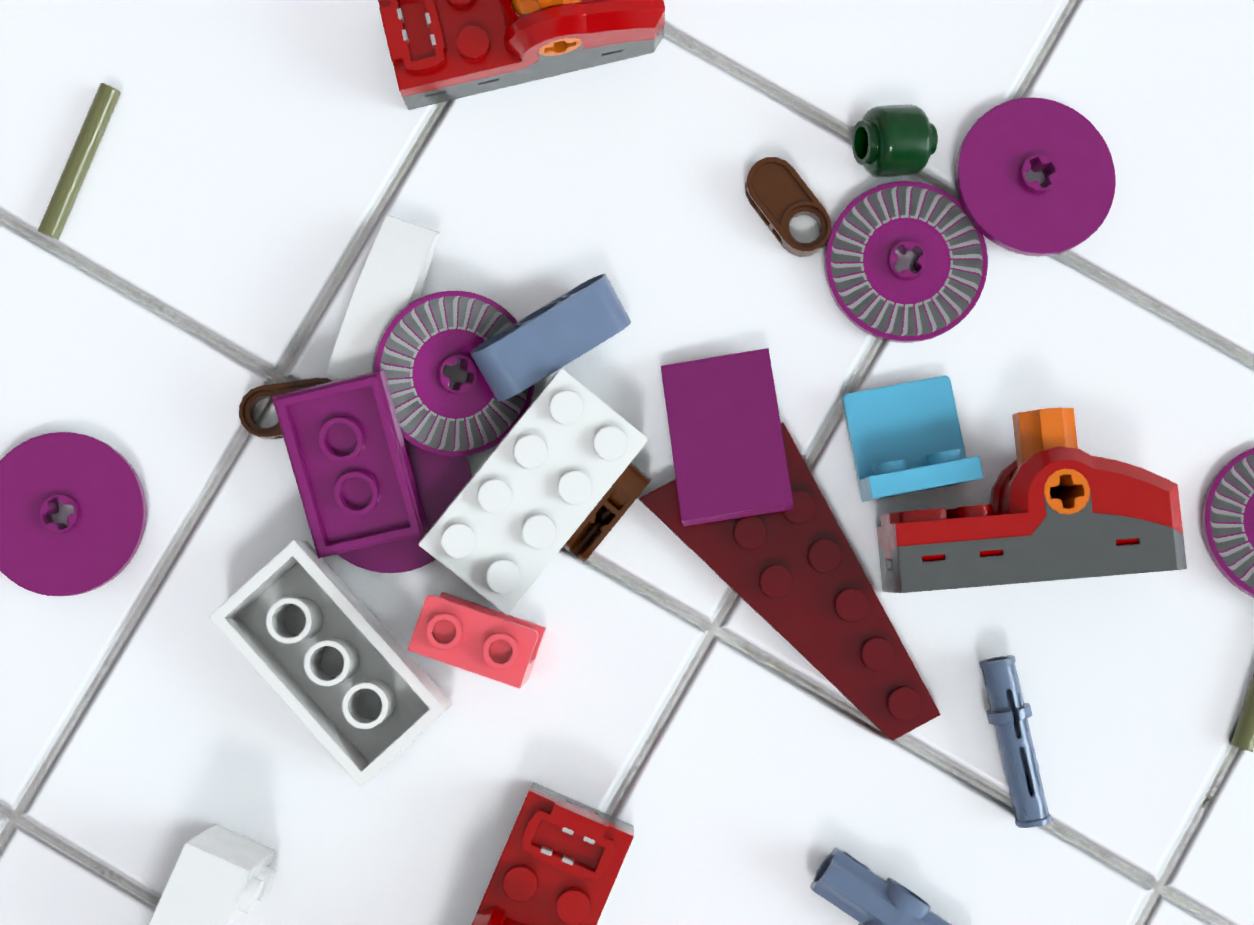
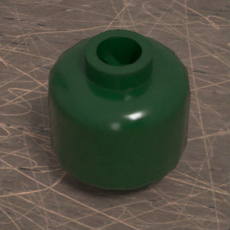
(894, 140)

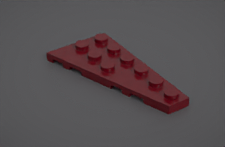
(813, 593)

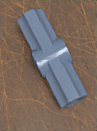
(867, 895)

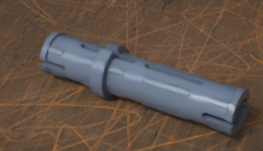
(1015, 741)

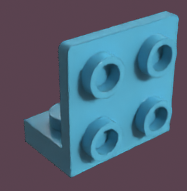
(907, 439)

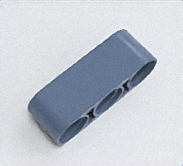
(550, 337)

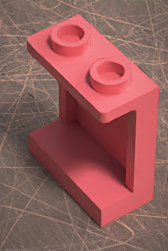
(477, 639)

